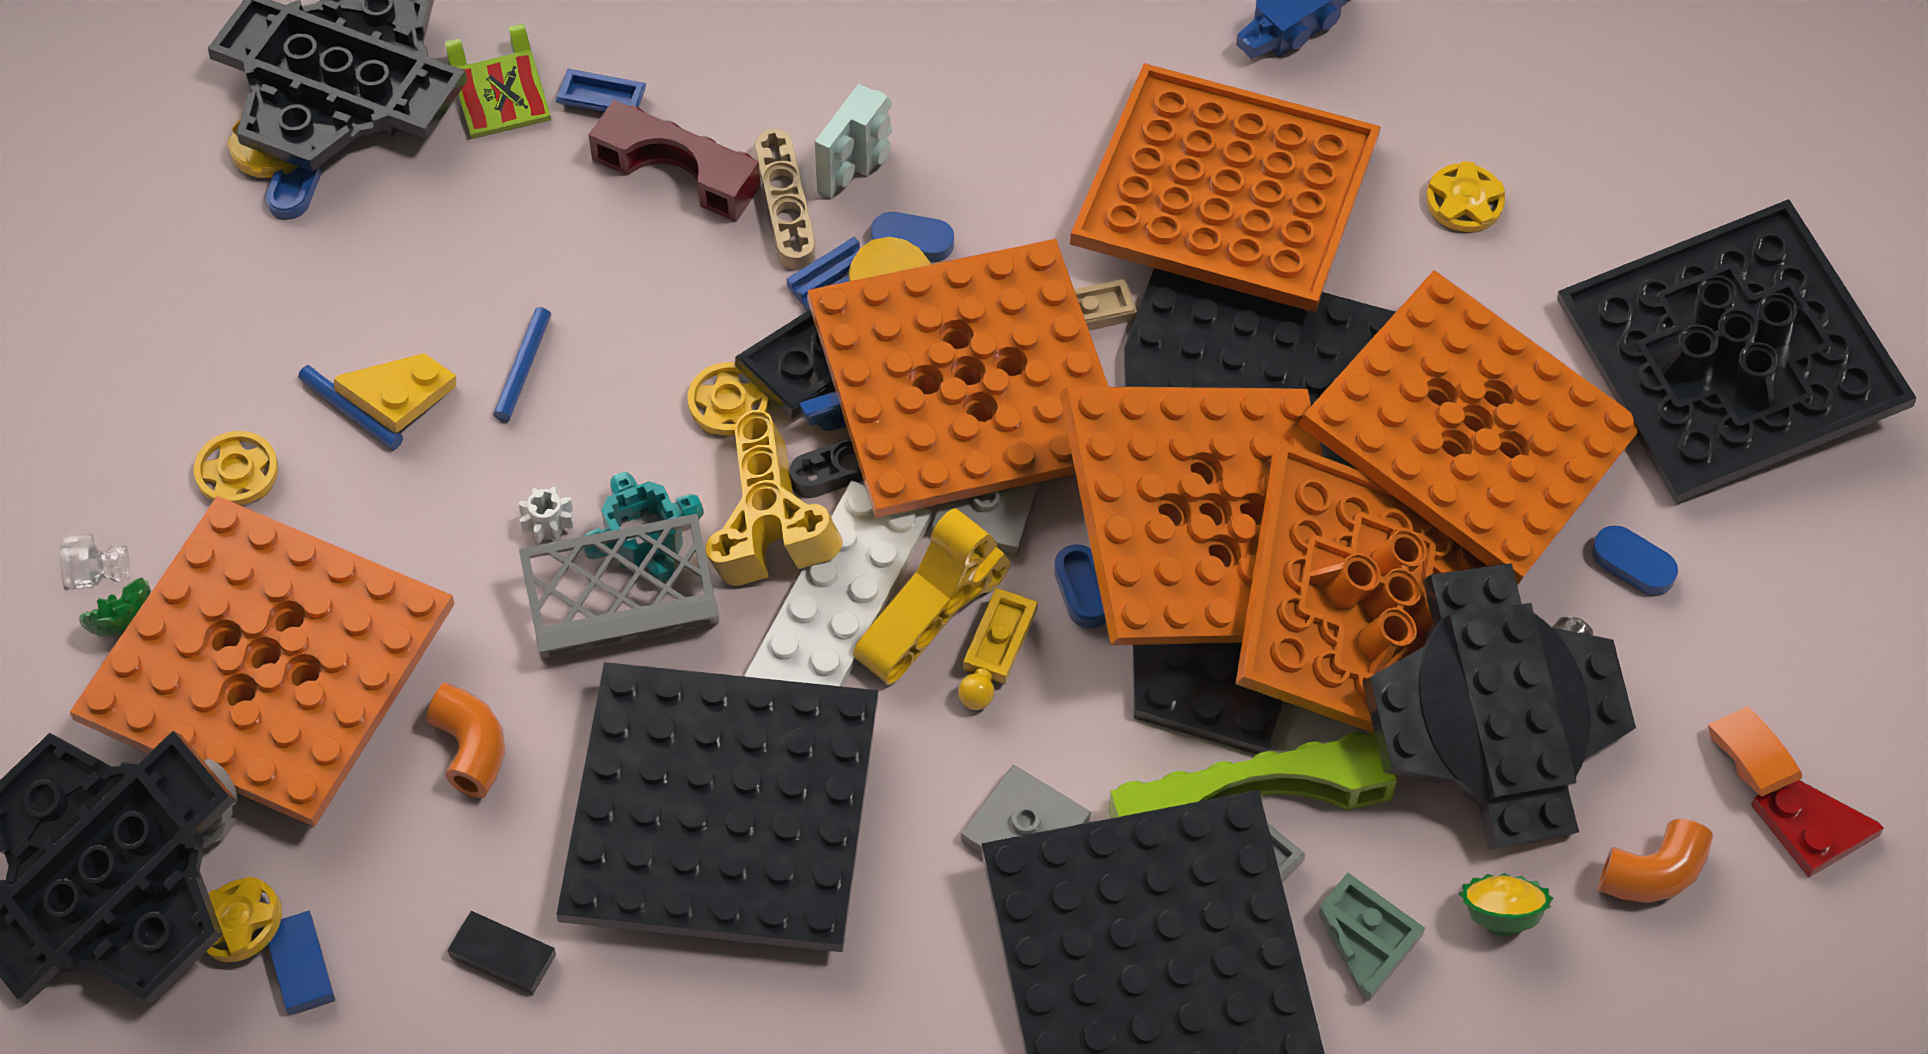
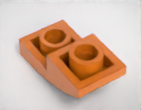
(1757, 751)

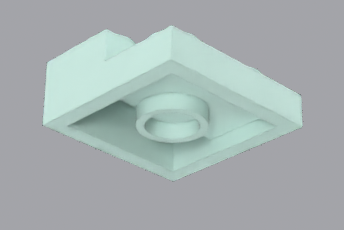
(853, 140)

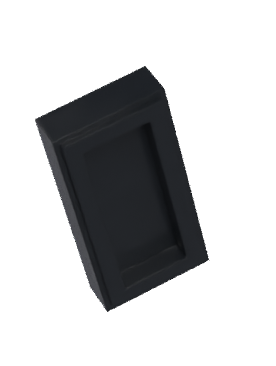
(502, 952)

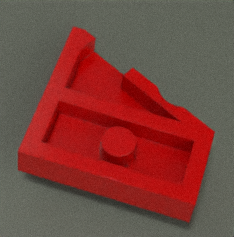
(1814, 825)

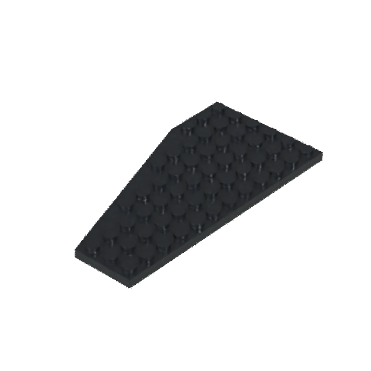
(1226, 338)

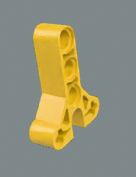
(768, 510)
(952, 573)

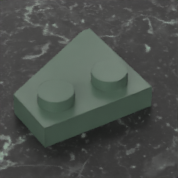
(1368, 933)

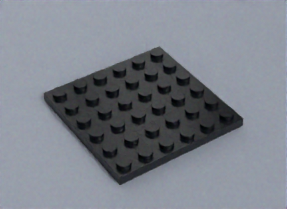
(720, 807)
(1152, 935)

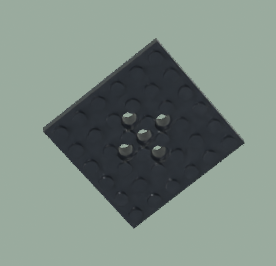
(1735, 350)

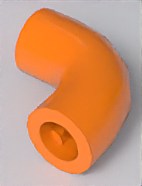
(478, 738)
(1662, 873)

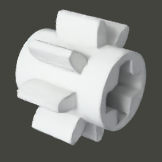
(546, 514)

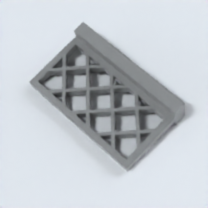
(626, 624)

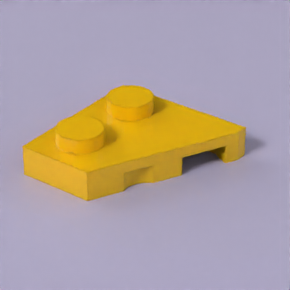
(397, 389)

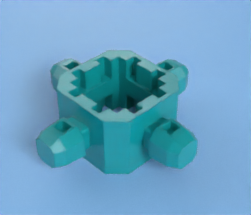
(628, 501)

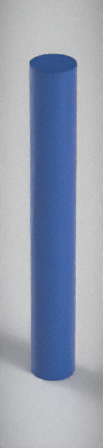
(522, 364)
(326, 389)

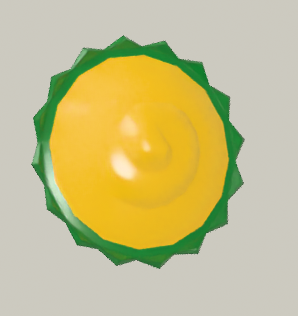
(1505, 903)

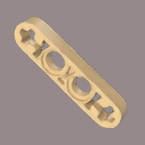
(785, 198)

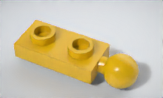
(995, 646)

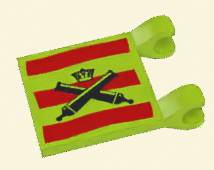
(501, 90)

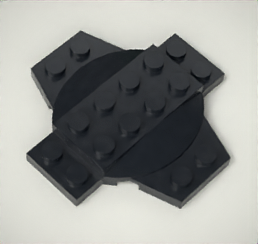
(334, 74)
(1499, 705)
(106, 866)

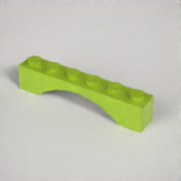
(1335, 772)

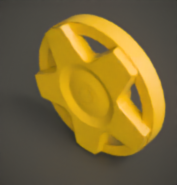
(1465, 196)
(724, 400)
(236, 468)
(241, 914)

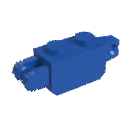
(1286, 24)

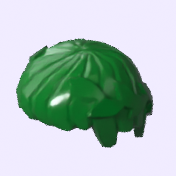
(116, 614)

